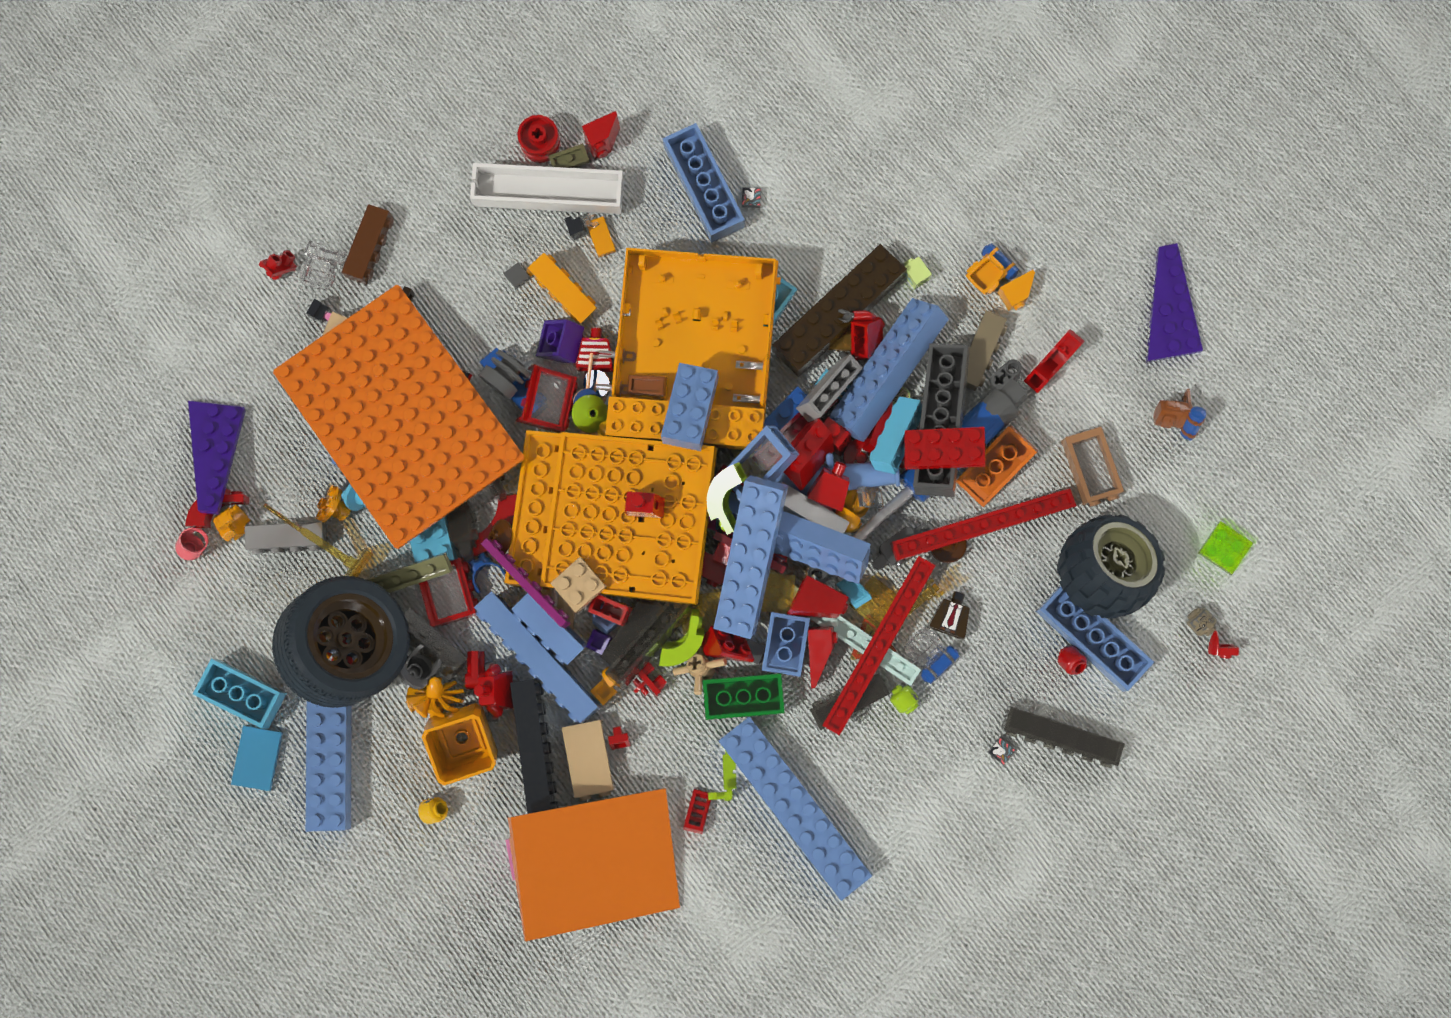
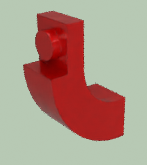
(203, 520)

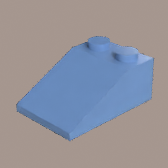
(785, 644)

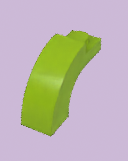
(684, 648)

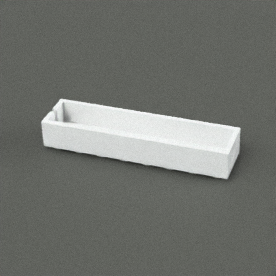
(547, 188)

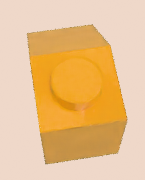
(1017, 291)

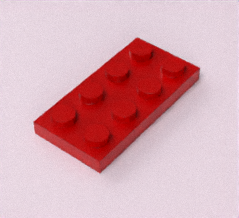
(945, 448)

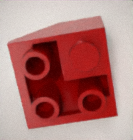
(726, 645)

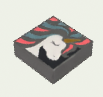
(751, 197)
(1001, 751)

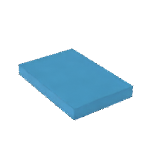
(257, 758)

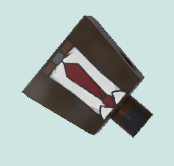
(951, 617)

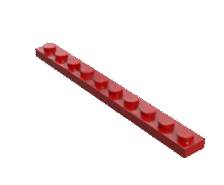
(982, 524)
(878, 646)

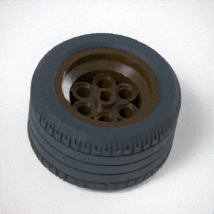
(303, 657)

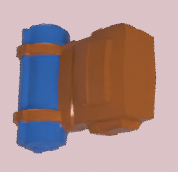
(1180, 415)

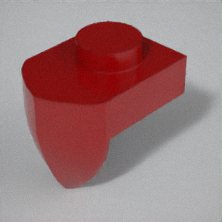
(1222, 650)

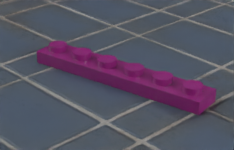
(531, 588)

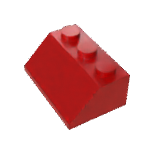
(813, 445)

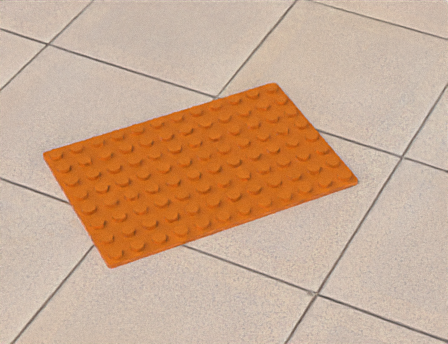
(398, 416)

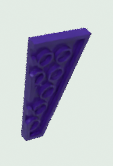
(1172, 314)

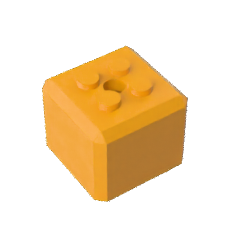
(457, 759)

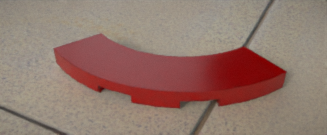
(504, 511)

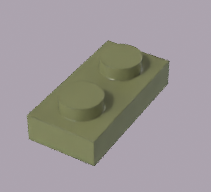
(570, 158)

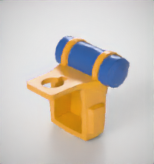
(991, 270)

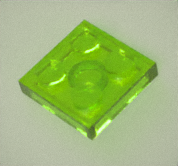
(1225, 548)

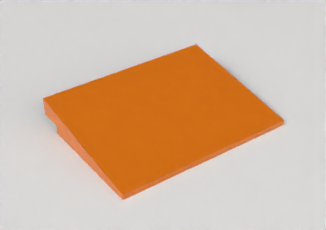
(593, 863)

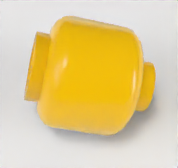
(432, 810)

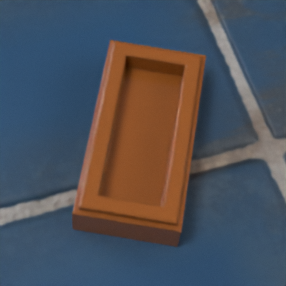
(647, 385)

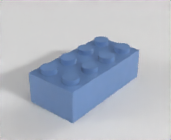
(689, 407)
(562, 641)

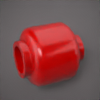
(1072, 660)

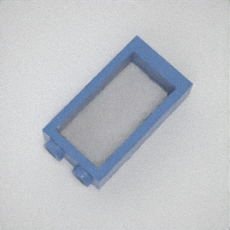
(765, 456)

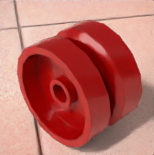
(538, 138)

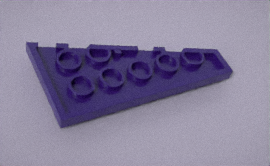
(214, 443)

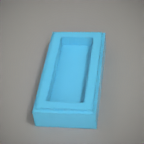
(856, 592)

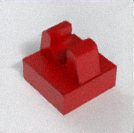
(619, 739)

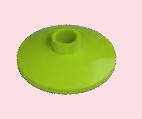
(581, 413)

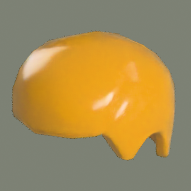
(854, 520)

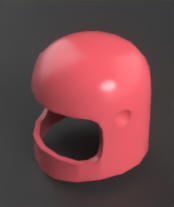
(190, 546)

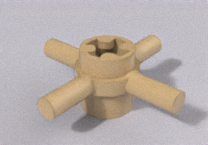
(700, 668)

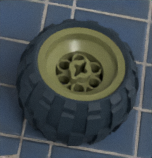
(1111, 566)

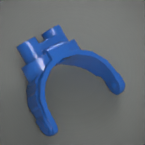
(478, 565)

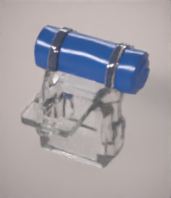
(930, 654)

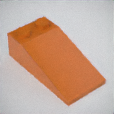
(1002, 462)

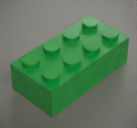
(743, 696)

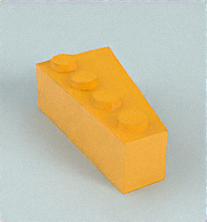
(561, 288)

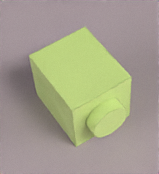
(917, 272)

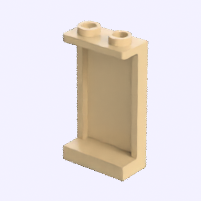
(588, 760)

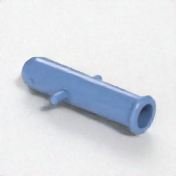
(859, 475)

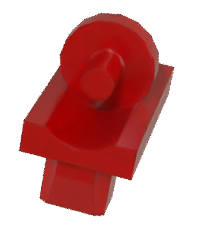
(278, 264)
(656, 685)

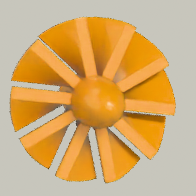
(433, 698)

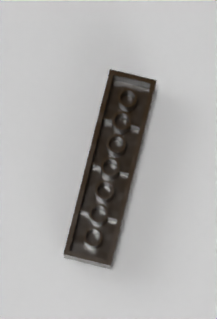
(820, 325)

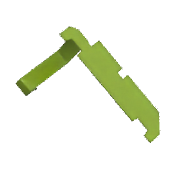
(729, 780)

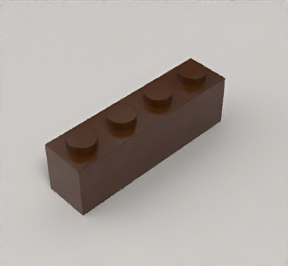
(367, 244)

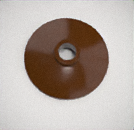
(502, 533)

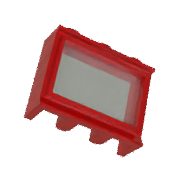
(548, 399)
(449, 595)

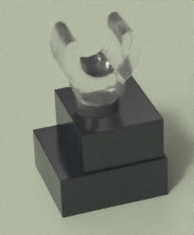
(577, 226)

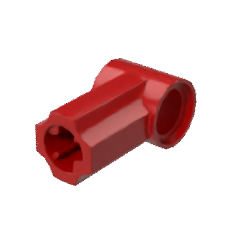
(475, 668)

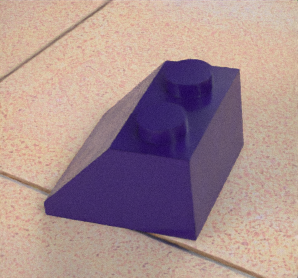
(560, 341)

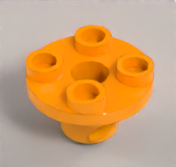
(332, 506)

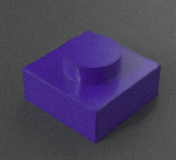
(598, 641)

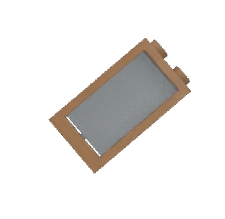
(1092, 467)

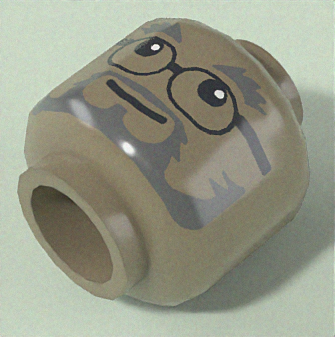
(1201, 622)

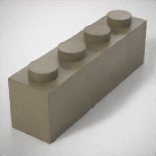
(982, 347)

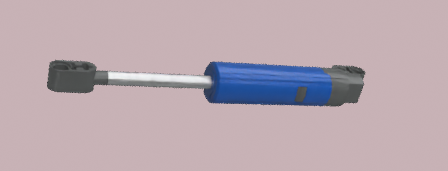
(992, 412)

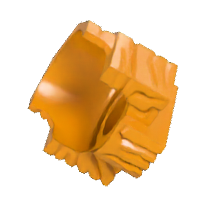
(231, 523)

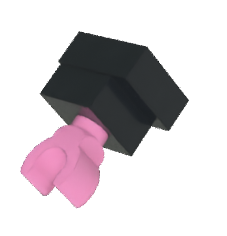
(318, 311)

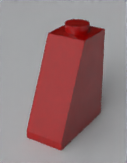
(817, 600)

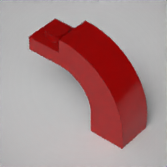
(1054, 361)

